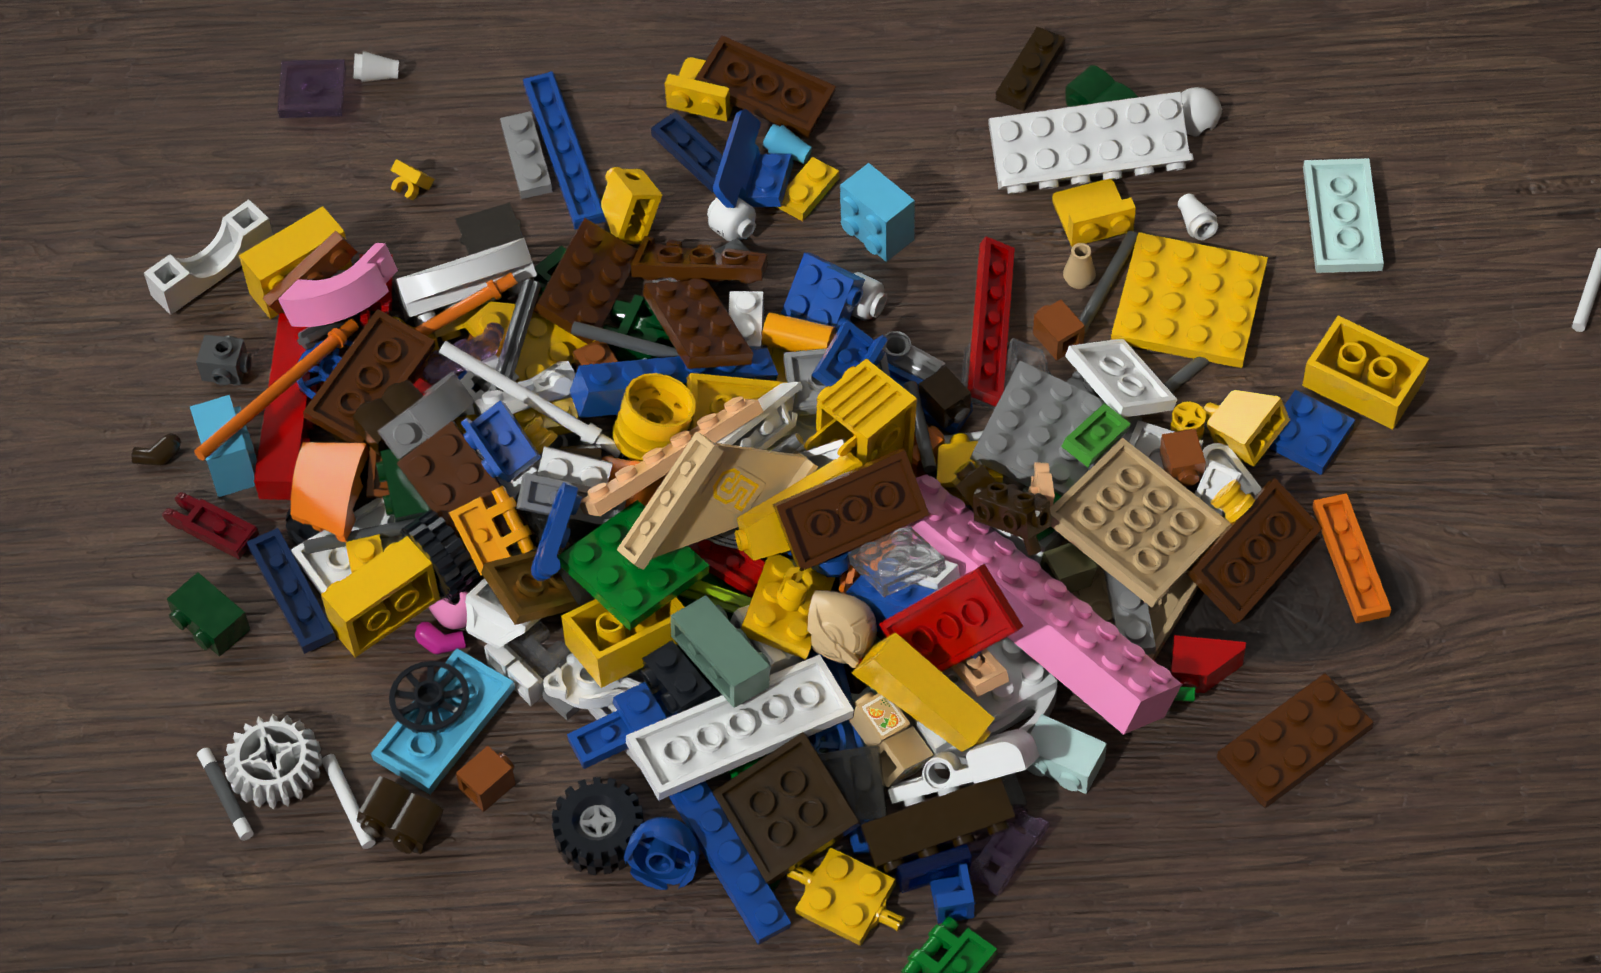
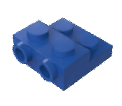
(823, 292)

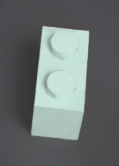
(1066, 754)

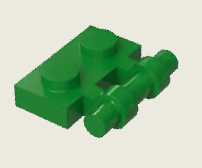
(964, 954)

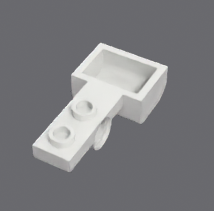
(994, 758)

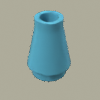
(783, 141)

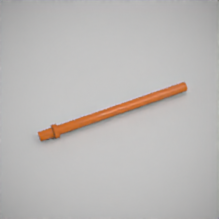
(492, 290)
(336, 339)

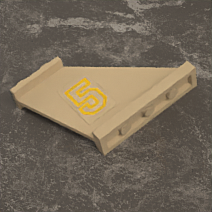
(707, 493)

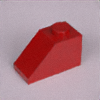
(1205, 661)

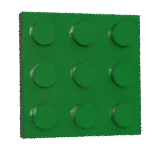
(620, 585)

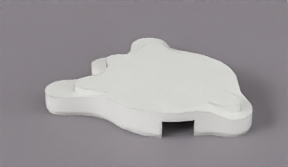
(580, 690)

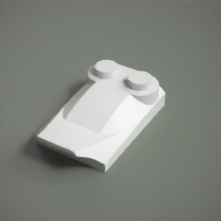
(488, 618)

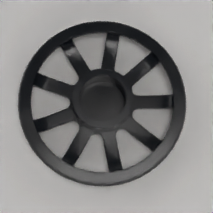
(429, 697)

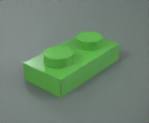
(1096, 435)

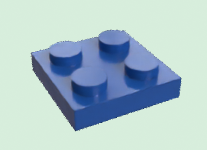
(1312, 432)

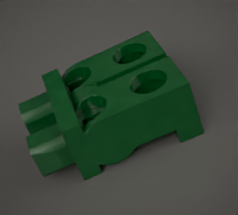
(636, 321)

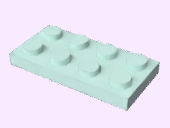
(1342, 215)

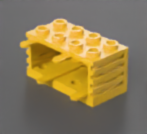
(868, 412)

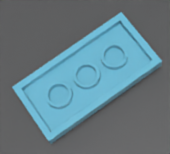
(429, 756)

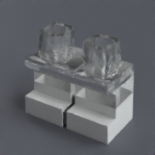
(527, 661)

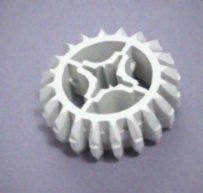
(292, 749)

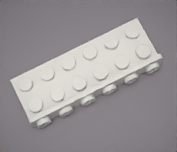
(1089, 142)

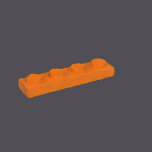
(1351, 558)

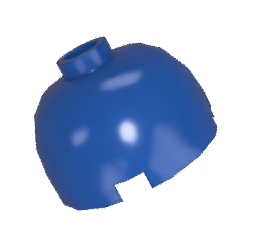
(662, 853)

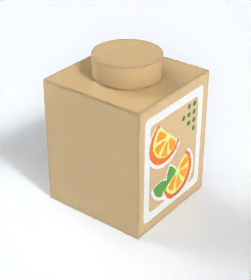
(877, 719)
(903, 755)

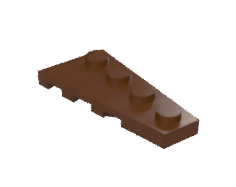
(702, 262)

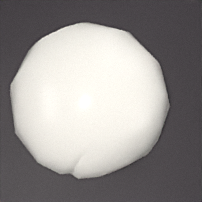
(1200, 110)

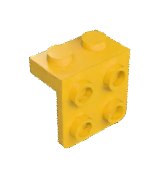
(697, 96)
(1094, 212)

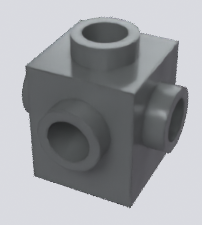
(223, 360)

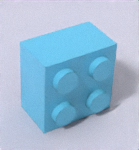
(877, 212)
(234, 461)

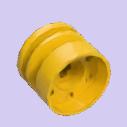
(652, 413)

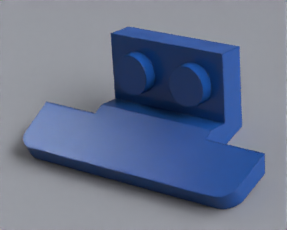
(747, 173)

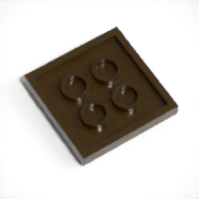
(786, 808)

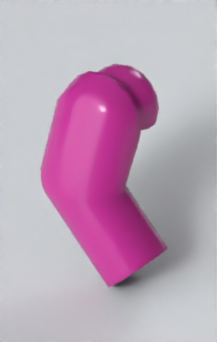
(436, 641)

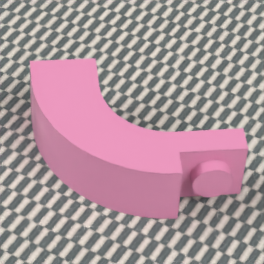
(342, 296)

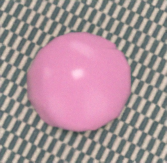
(451, 614)

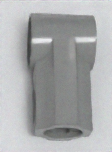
(910, 357)

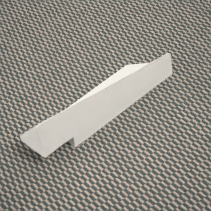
(772, 423)

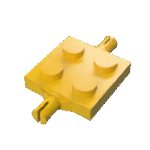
(846, 896)

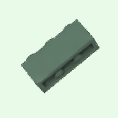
(720, 651)

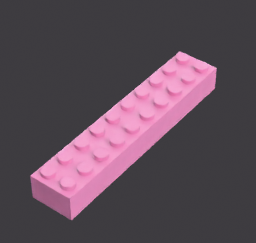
(1057, 626)

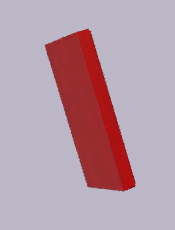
(956, 619)

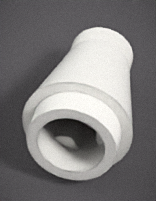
(374, 67)
(1197, 217)

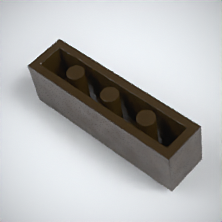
(938, 823)

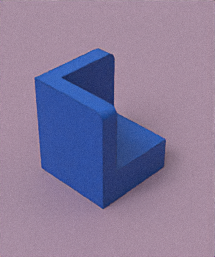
(953, 896)

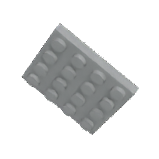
(1032, 425)

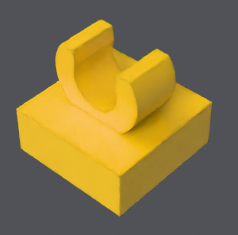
(411, 177)

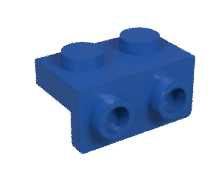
(846, 350)
(501, 442)

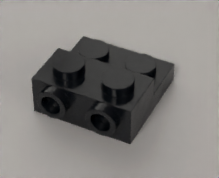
(677, 678)

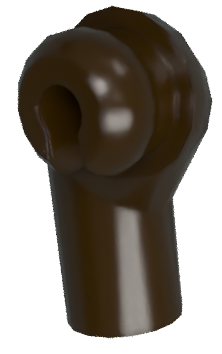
(159, 453)

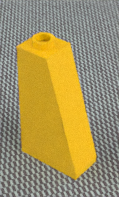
(760, 529)
(924, 692)

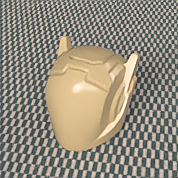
(841, 627)

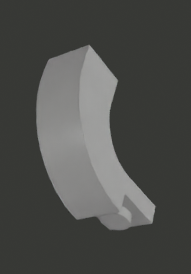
(427, 416)

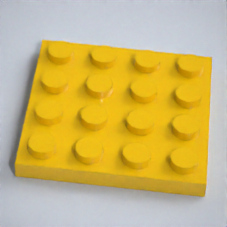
(1189, 299)

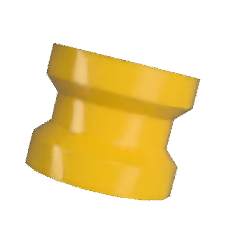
(1188, 413)
(539, 434)
(1233, 501)

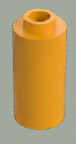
(795, 334)

